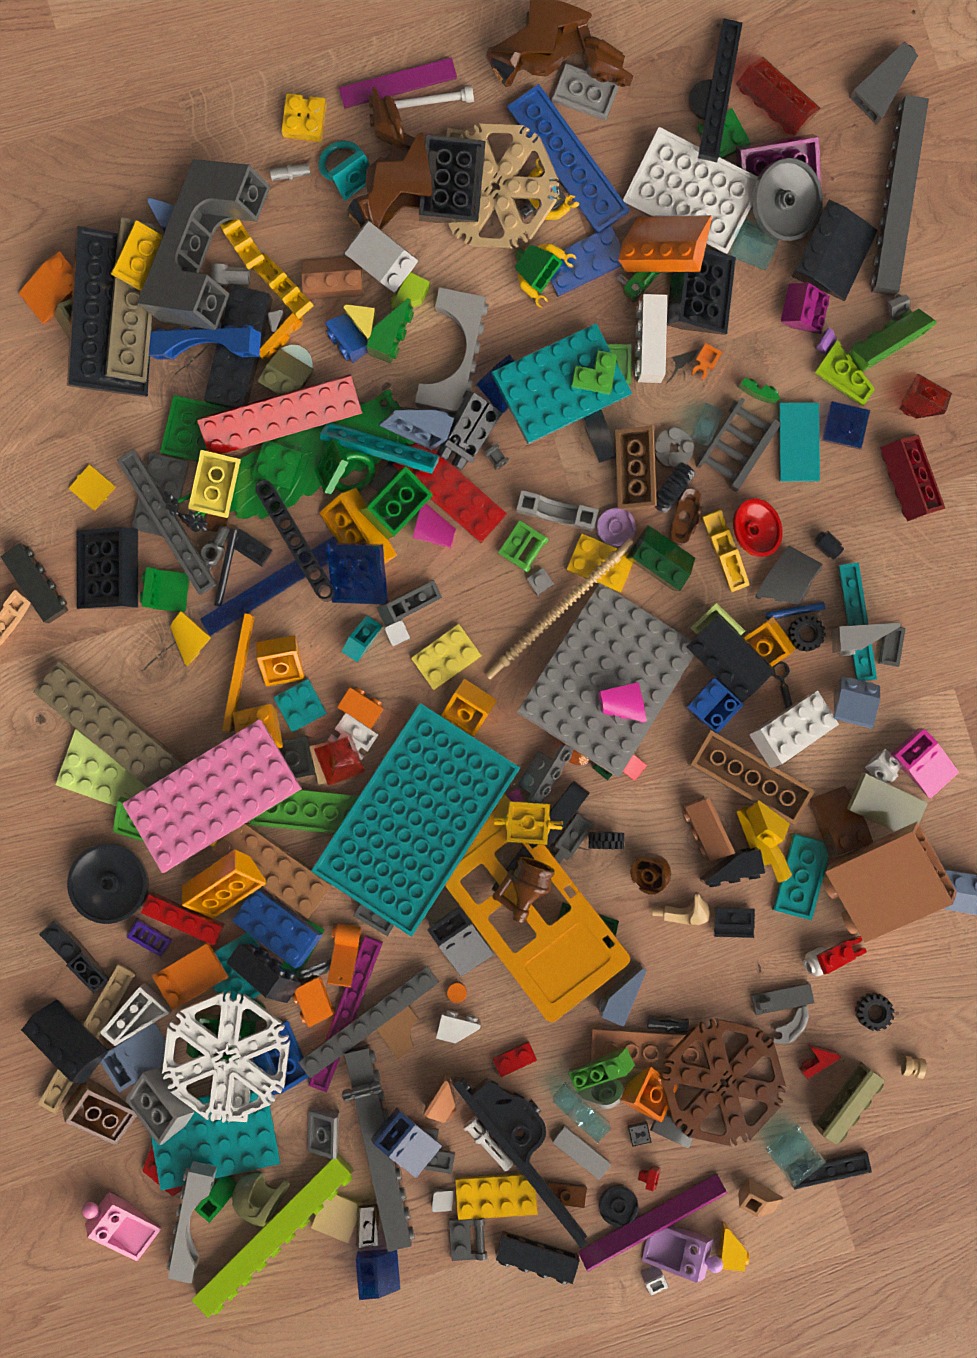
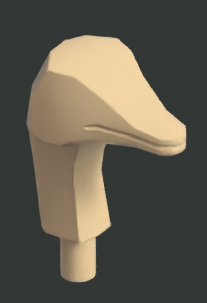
(694, 914)

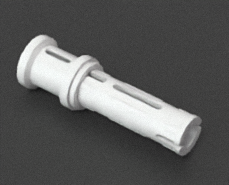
(480, 1137)

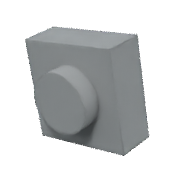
(540, 581)

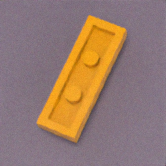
(280, 337)

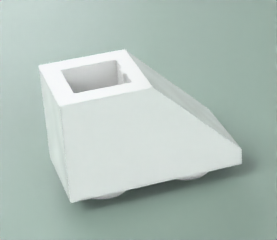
(455, 1027)

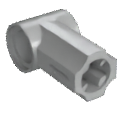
(226, 275)

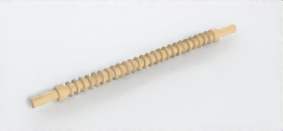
(614, 557)

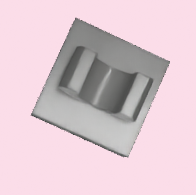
(898, 306)

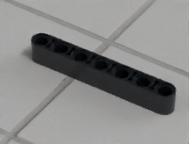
(291, 532)
(561, 811)

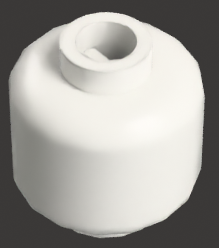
(811, 962)

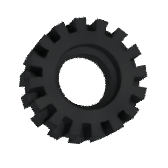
(818, 630)
(606, 840)
(883, 1020)

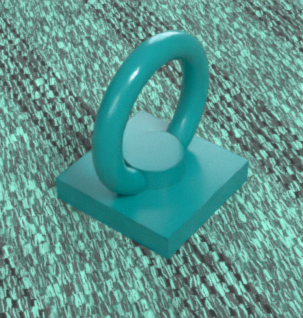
(350, 174)

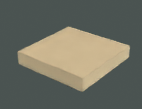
(337, 1217)

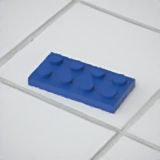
(594, 258)

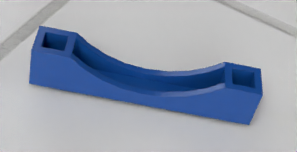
(170, 344)

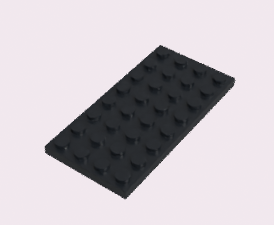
(91, 315)

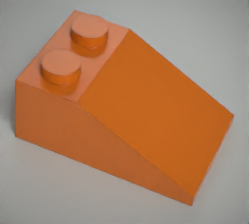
(49, 287)
(190, 976)

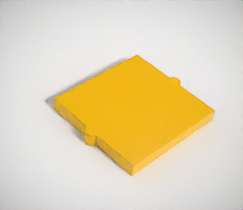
(92, 487)

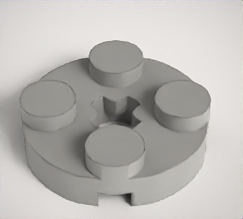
(662, 447)

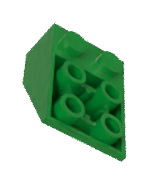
(387, 333)

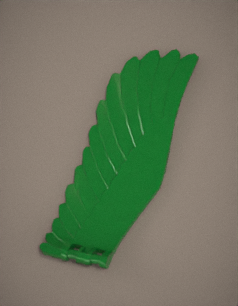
(308, 442)

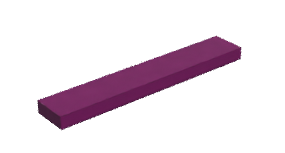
(399, 82)

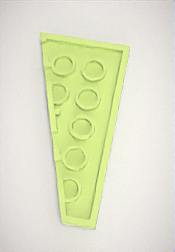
(95, 773)

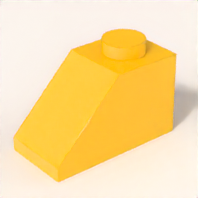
(767, 824)
(732, 1250)

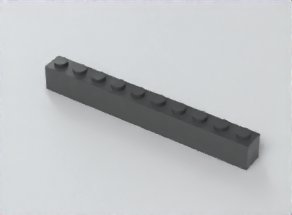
(899, 195)
(383, 1169)

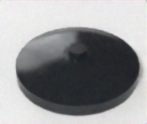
(107, 883)

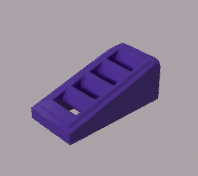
(152, 931)

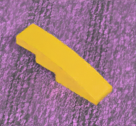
(242, 242)
(282, 286)
(725, 550)
(770, 856)

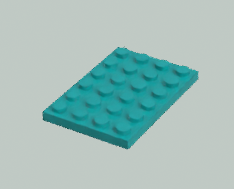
(541, 389)
(228, 1145)

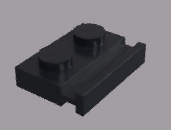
(734, 922)

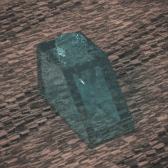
(707, 424)

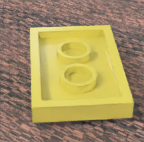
(446, 657)

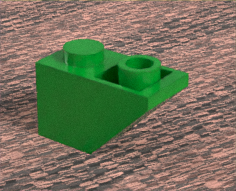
(217, 1198)

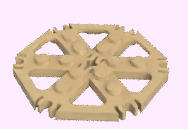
(511, 188)

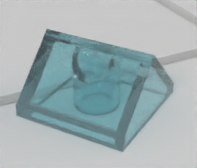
(754, 246)

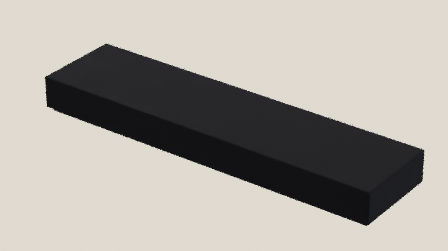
(838, 1169)

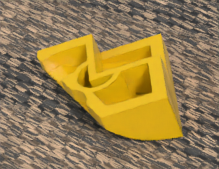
(188, 637)

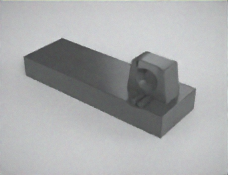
(782, 998)

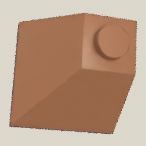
(442, 1101)

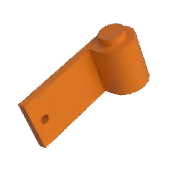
(344, 954)

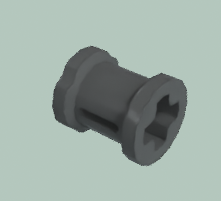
(496, 457)

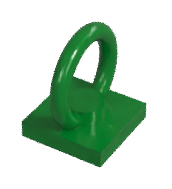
(333, 465)

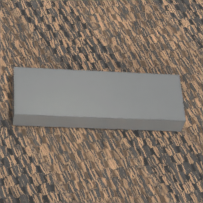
(581, 1152)

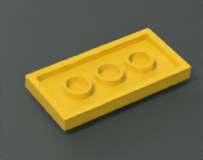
(495, 1196)

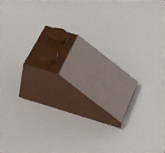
(839, 827)
(98, 1112)

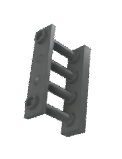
(747, 462)

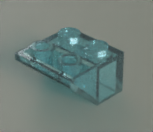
(795, 1155)

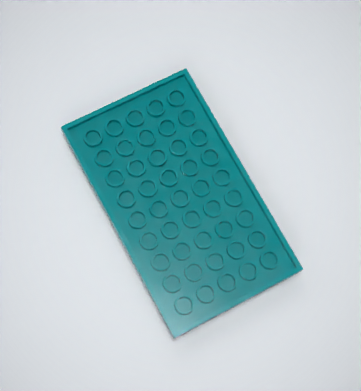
(415, 819)

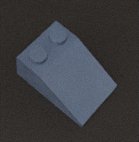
(423, 427)
(620, 997)

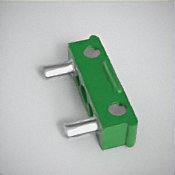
(637, 284)

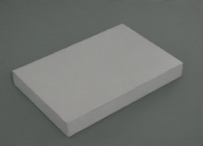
(584, 93)

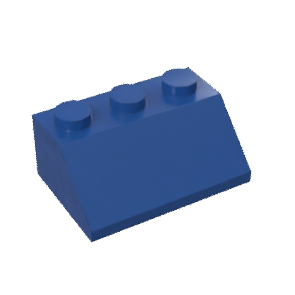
(270, 1061)

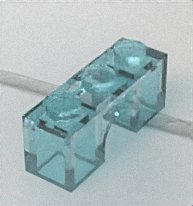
(588, 1119)

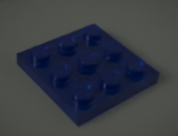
(357, 573)

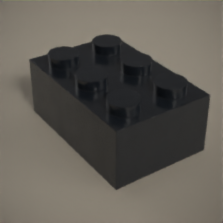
(263, 972)

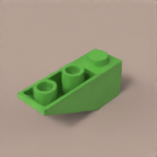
(602, 1069)

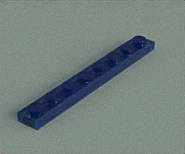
(262, 591)

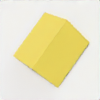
(363, 318)

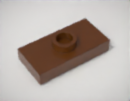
(569, 1194)

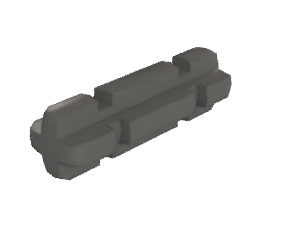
(315, 970)
(361, 1091)

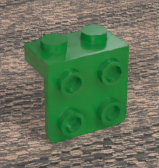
(164, 590)

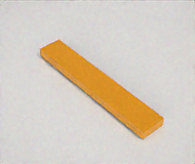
(238, 672)

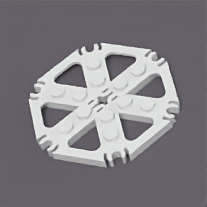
(224, 1075)

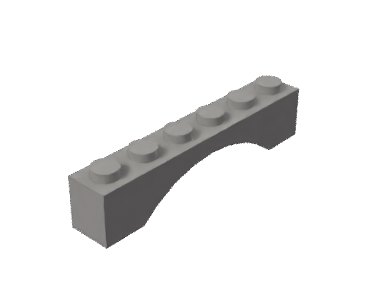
(185, 1257)

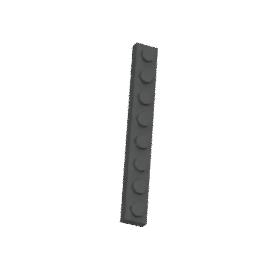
(167, 524)
(368, 1022)

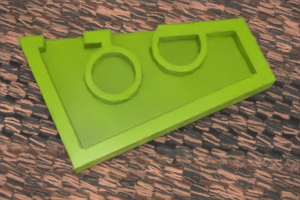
(843, 375)

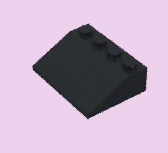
(455, 180)
(835, 250)
(703, 298)
(107, 568)

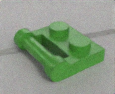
(517, 543)

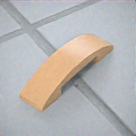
(12, 613)

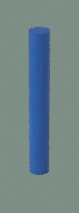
(795, 610)

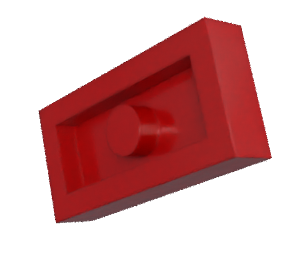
(514, 1059)

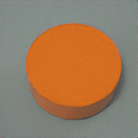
(457, 992)

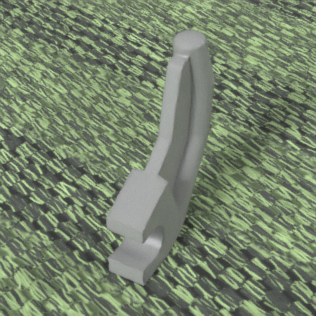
(794, 1028)

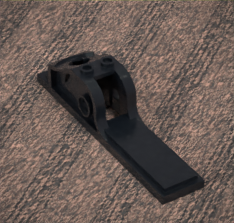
(502, 1123)

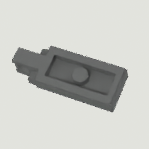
(572, 838)

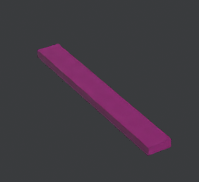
(349, 1003)
(652, 1222)

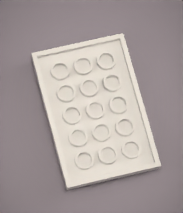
(680, 184)

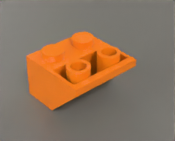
(313, 1001)

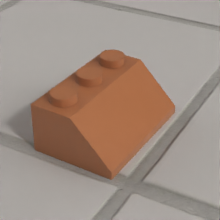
(331, 278)
(707, 829)

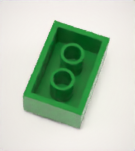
(396, 502)

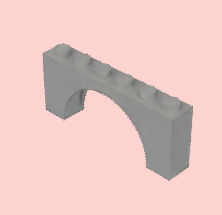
(467, 312)

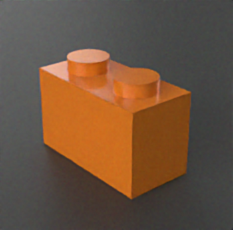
(361, 707)

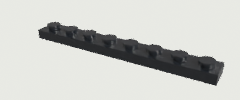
(720, 90)

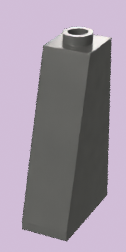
(881, 86)

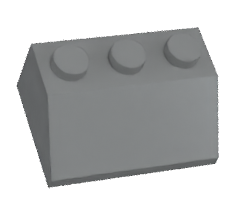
(157, 1107)

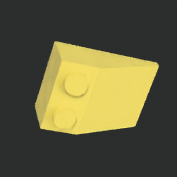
(214, 484)

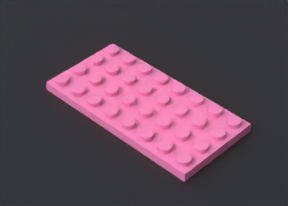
(211, 796)

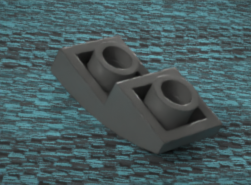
(671, 1131)

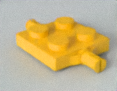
(528, 823)

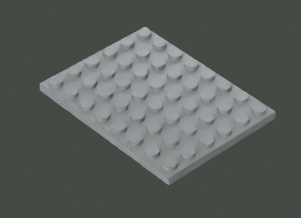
(606, 649)

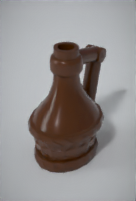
(530, 882)

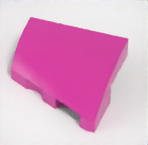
(433, 528)
(623, 702)

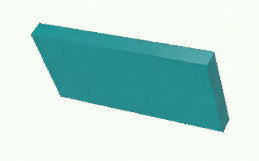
(799, 442)
(800, 892)

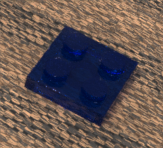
(846, 425)

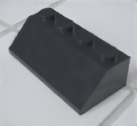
(731, 658)
(65, 1041)

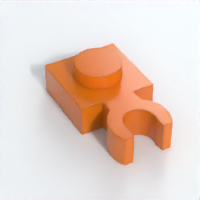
(707, 359)

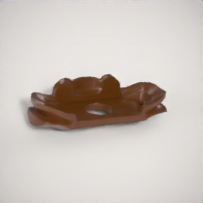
(689, 502)

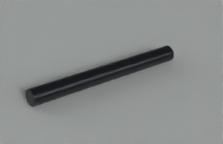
(226, 567)

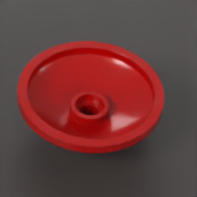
(757, 527)

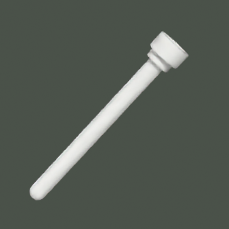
(464, 95)

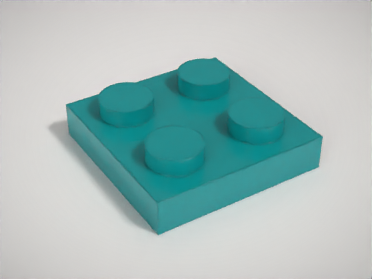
(300, 705)

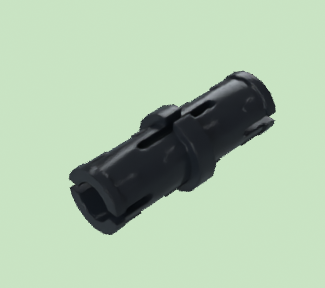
(668, 1023)

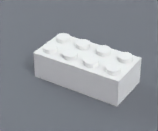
(652, 338)
(794, 729)

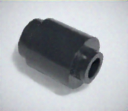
(828, 544)

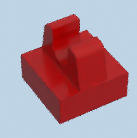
(650, 1177)

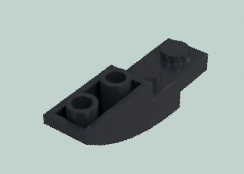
(75, 956)

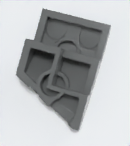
(790, 577)

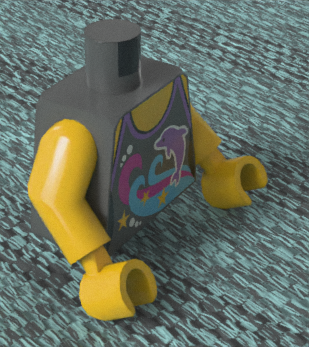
(559, 209)

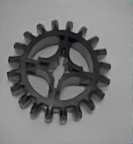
(673, 486)

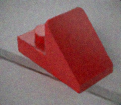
(823, 1059)

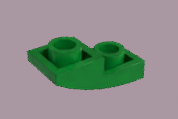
(766, 394)

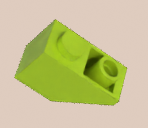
(412, 288)

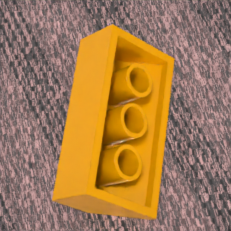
(351, 526)
(222, 884)

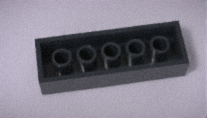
(231, 374)

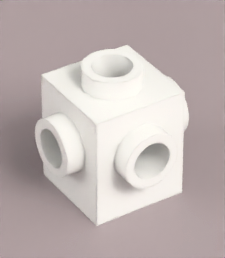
(884, 766)

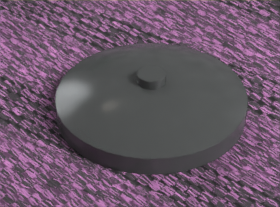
(787, 199)

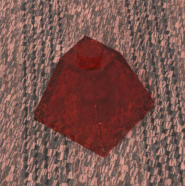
(925, 399)
(339, 760)

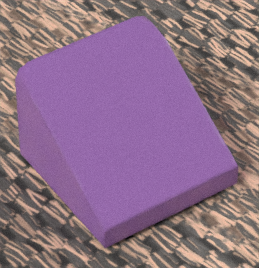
(826, 342)

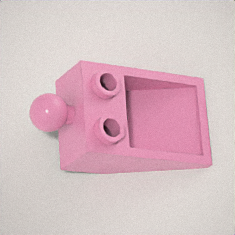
(119, 1226)

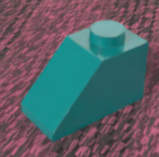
(361, 638)

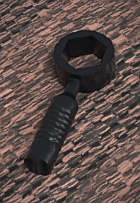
(784, 687)

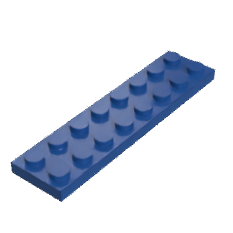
(570, 159)

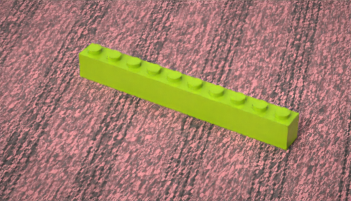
(272, 1236)

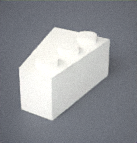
(136, 1014)

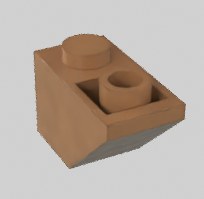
(758, 1199)

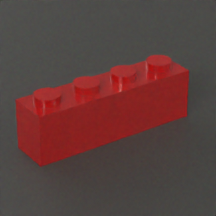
(183, 918)

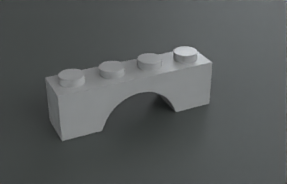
(566, 514)

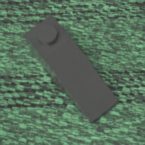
(409, 602)

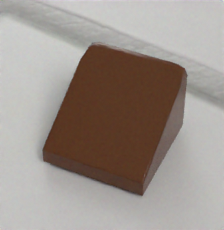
(215, 522)

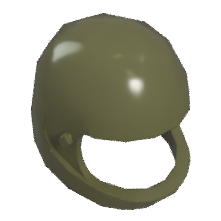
(255, 1199)

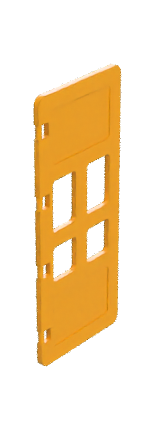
(565, 958)

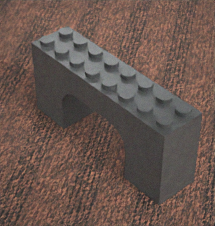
(207, 199)

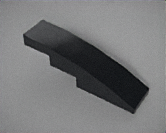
(599, 436)

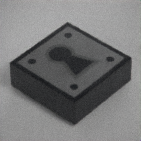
(639, 1134)

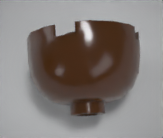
(651, 873)

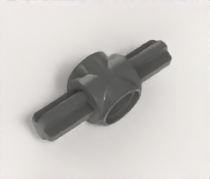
(217, 543)

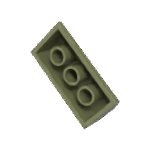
(849, 1103)

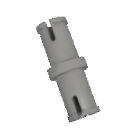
(290, 171)

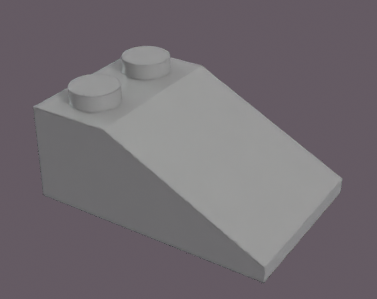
(381, 256)
(853, 638)

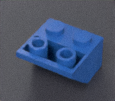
(347, 336)
(714, 705)

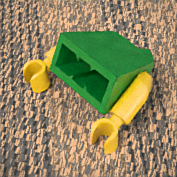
(538, 266)

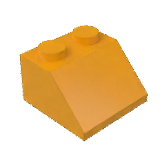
(280, 660)
(468, 707)

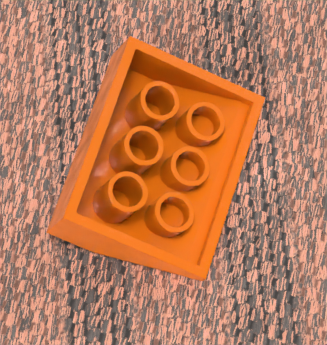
(665, 244)

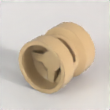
(913, 1067)

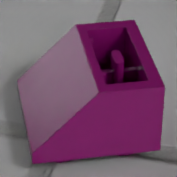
(805, 307)

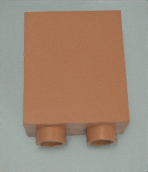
(889, 883)

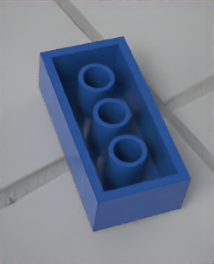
(277, 927)

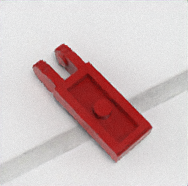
(840, 955)

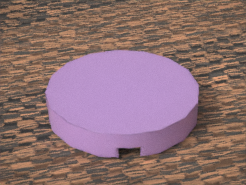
(616, 527)

